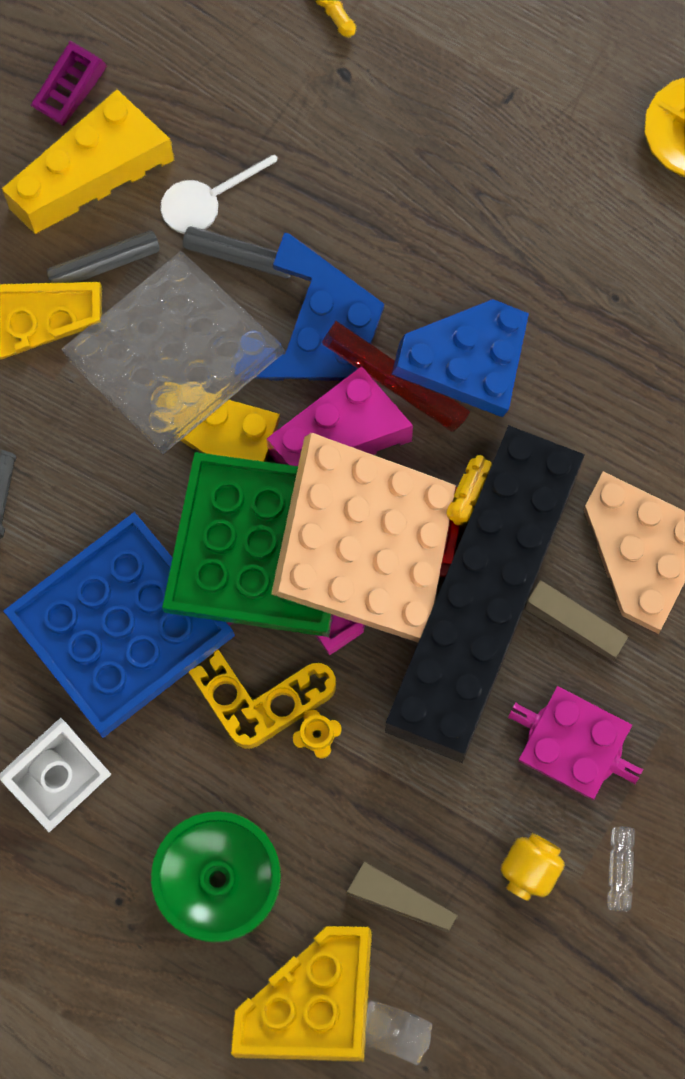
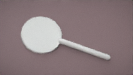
(196, 203)

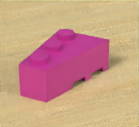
(351, 414)

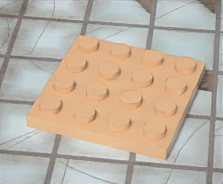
(363, 538)

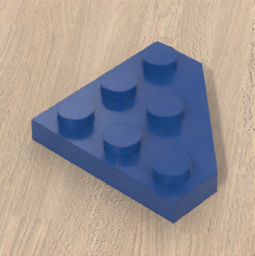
(467, 355)

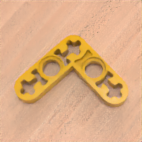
(260, 708)

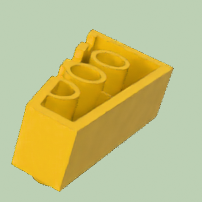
(87, 162)

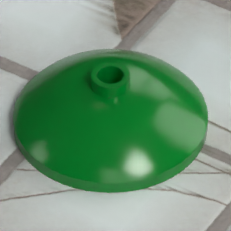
(209, 846)

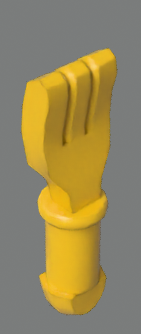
(335, 10)

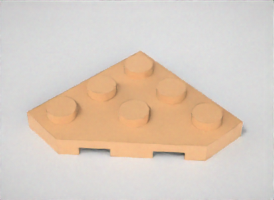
(639, 547)

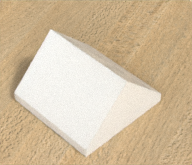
(54, 775)

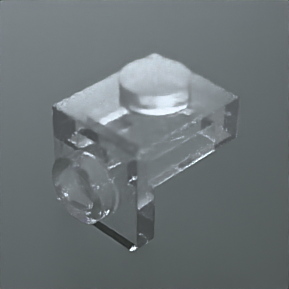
(397, 1032)

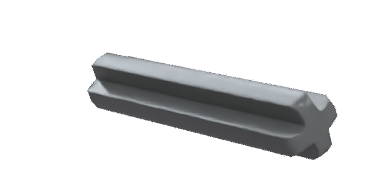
(231, 250)
(104, 259)

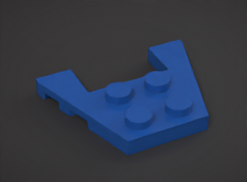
(328, 299)

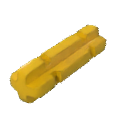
(468, 490)

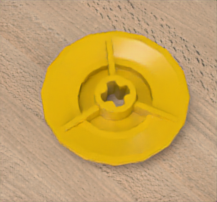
(667, 126)

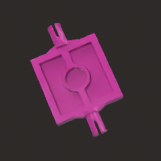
(575, 743)

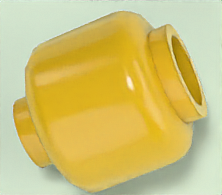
(532, 867)

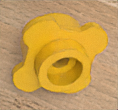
(312, 722)

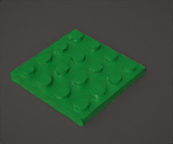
(233, 545)

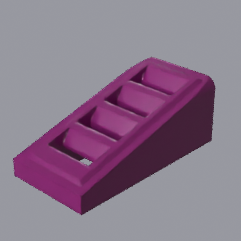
(63, 66)

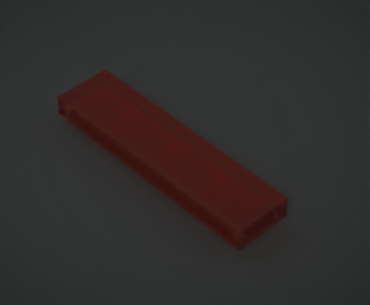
(380, 367)

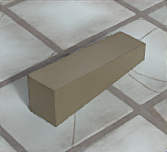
(575, 620)
(389, 894)

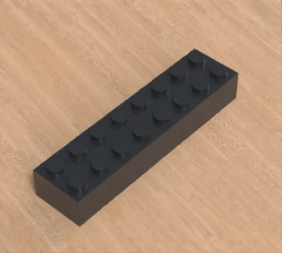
(484, 594)

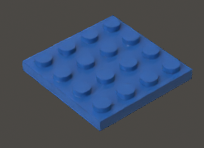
(105, 626)

